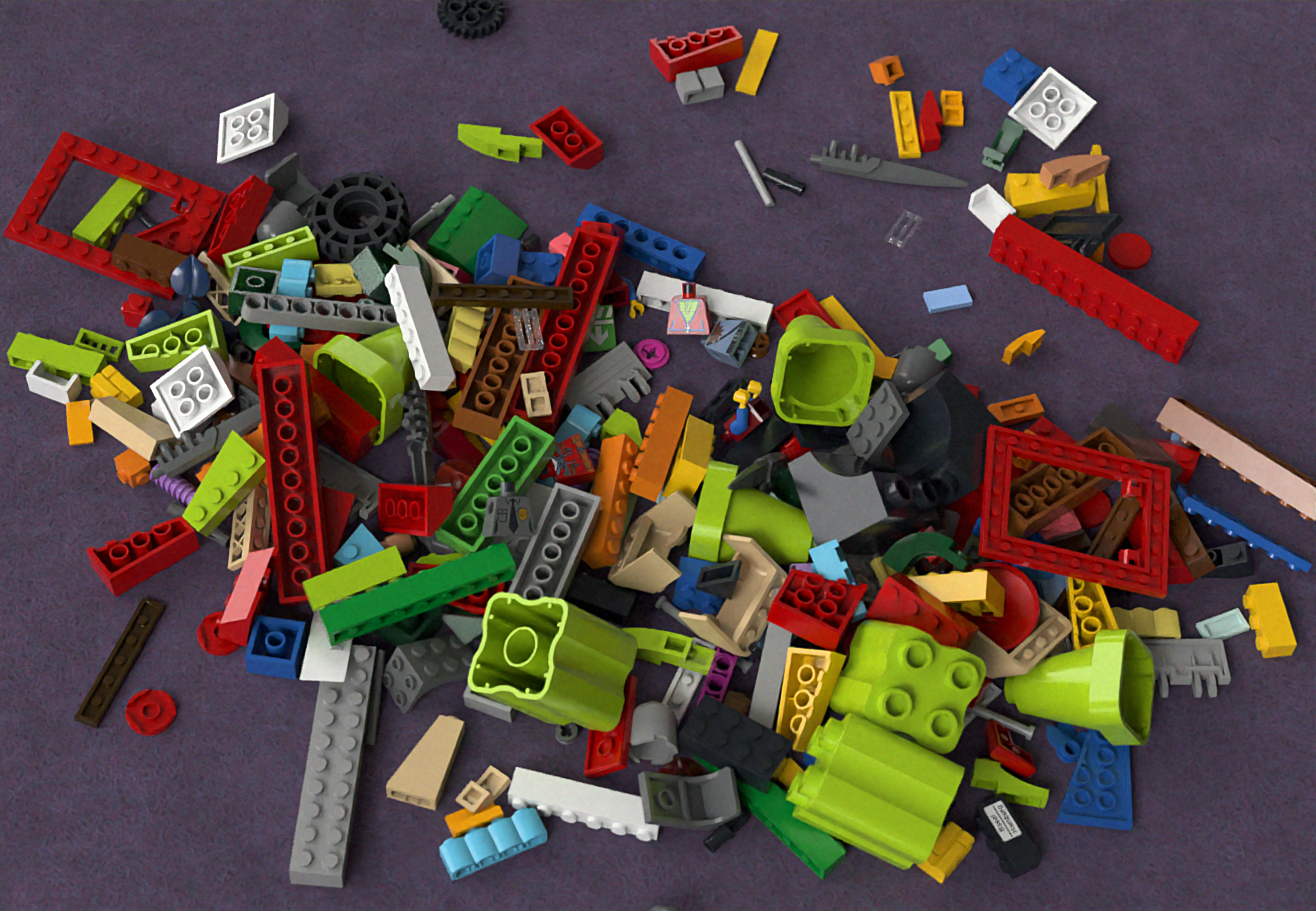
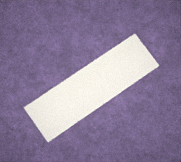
(320, 661)

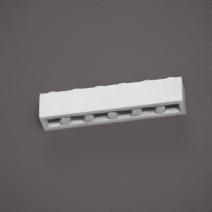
(658, 291)
(419, 328)
(581, 803)

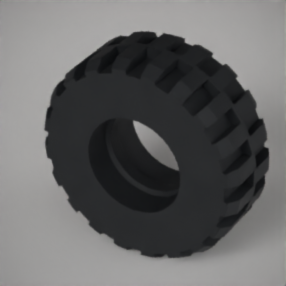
(351, 196)

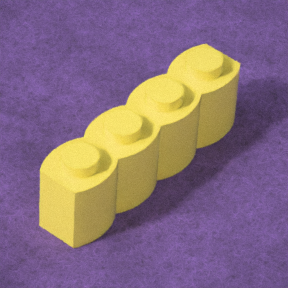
(463, 336)
(1149, 624)

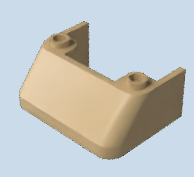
(645, 549)
(745, 615)
(1049, 633)

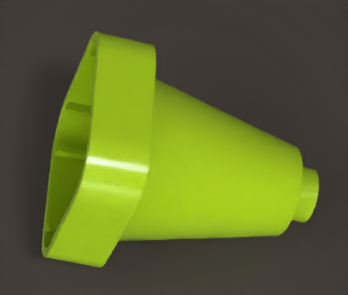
(371, 373)
(821, 373)
(746, 513)
(1093, 688)

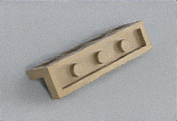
(223, 282)
(254, 524)

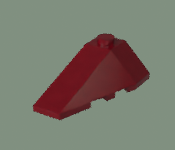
(454, 442)

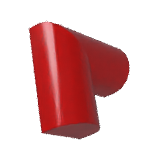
(1005, 751)

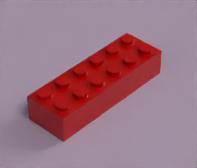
(351, 427)

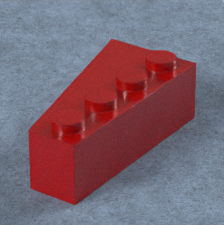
(696, 51)
(239, 218)
(143, 554)
(909, 604)

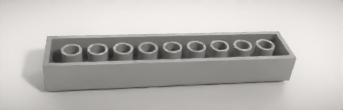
(549, 564)
(333, 774)

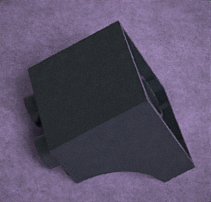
(944, 437)
(861, 506)

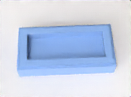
(947, 299)

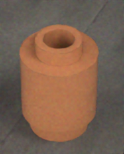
(404, 543)

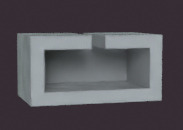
(699, 86)

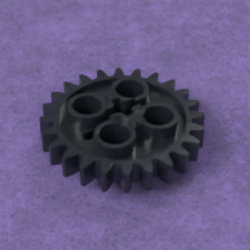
(470, 16)

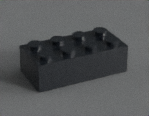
(736, 741)

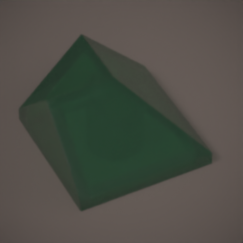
(464, 623)

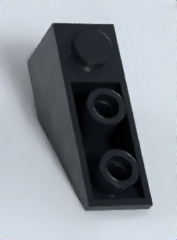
(1231, 561)

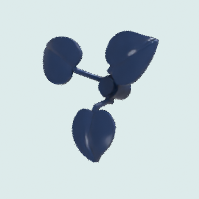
(192, 280)

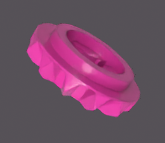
(648, 346)

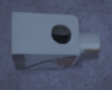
(730, 341)

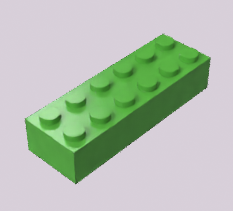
(515, 457)

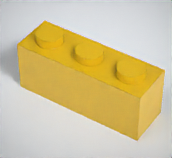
(1269, 620)

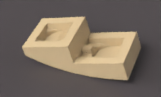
(535, 394)
(483, 792)

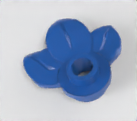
(1065, 738)

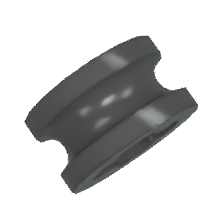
(566, 740)

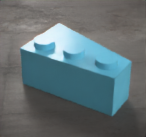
(358, 546)
(832, 564)

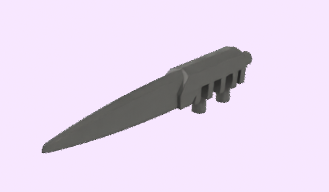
(877, 169)
(420, 424)
(203, 446)
(761, 473)

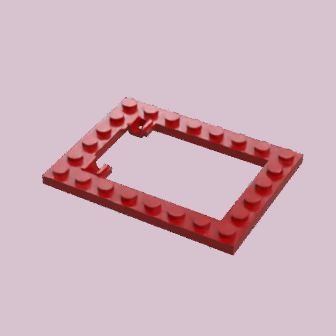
(200, 214)
(1150, 565)

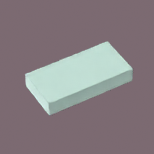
(1223, 625)

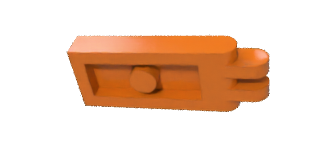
(1017, 409)

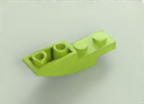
(491, 142)
(671, 648)

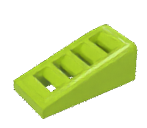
(92, 337)

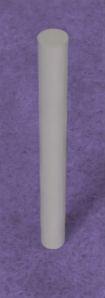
(754, 173)

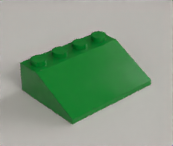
(470, 226)

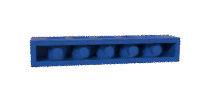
(651, 245)

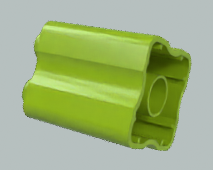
(553, 661)
(908, 684)
(875, 790)

